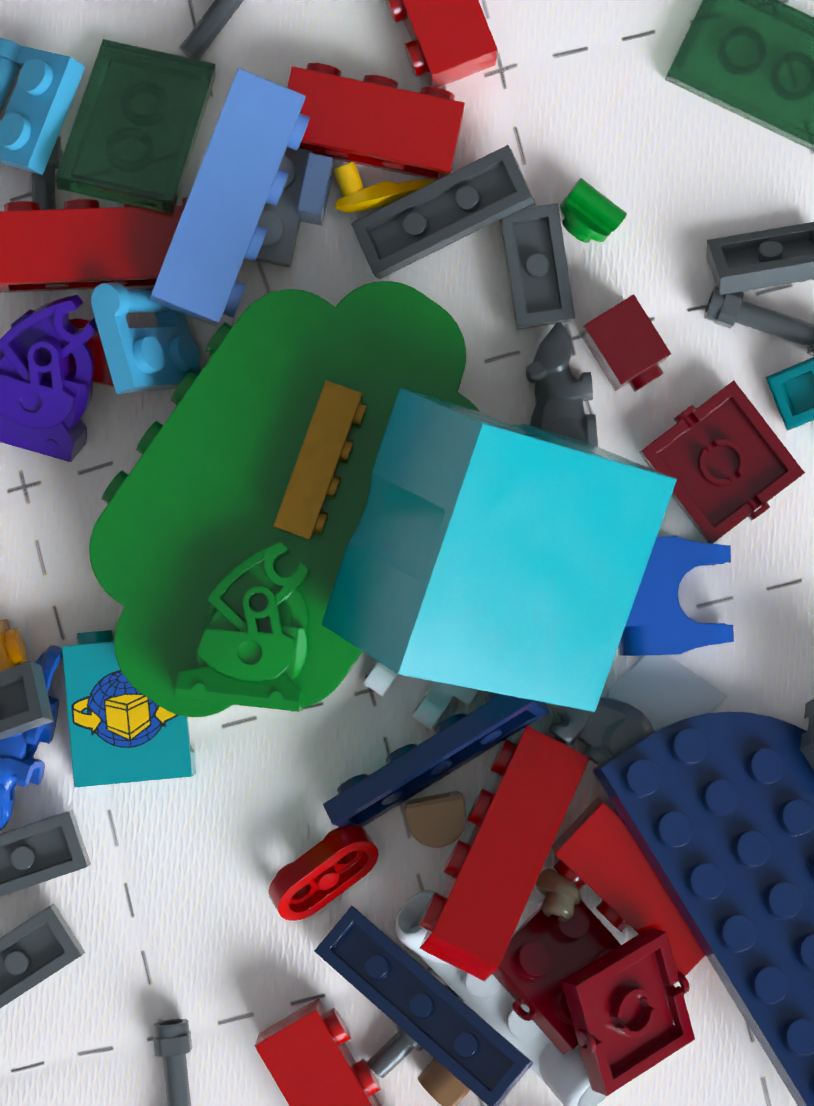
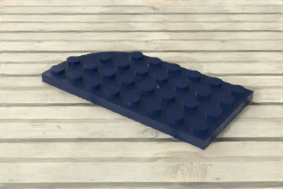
(731, 836)

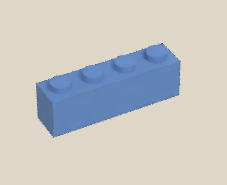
(228, 199)

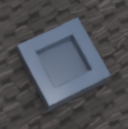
(315, 189)

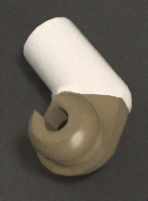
(557, 894)

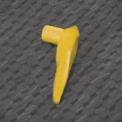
(358, 198)

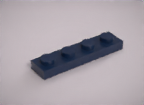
(421, 765)
(424, 1007)

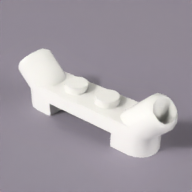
(491, 1001)

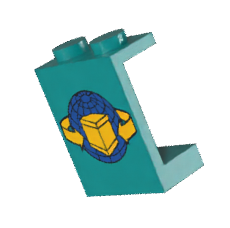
(113, 726)

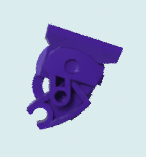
(40, 384)

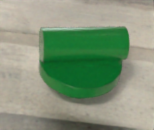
(590, 213)

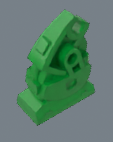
(244, 646)

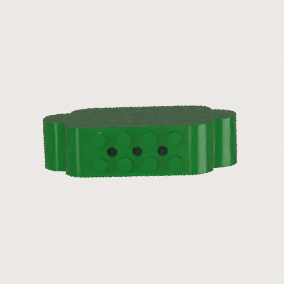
(224, 461)

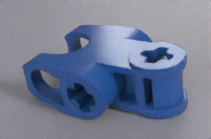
(656, 619)

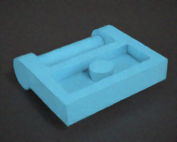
(36, 105)
(143, 356)

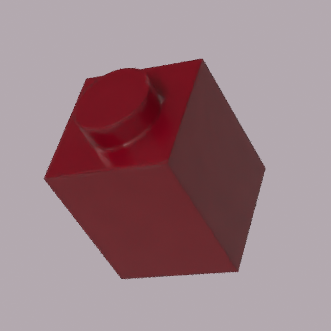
(626, 345)

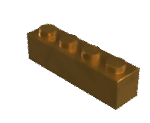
(318, 461)

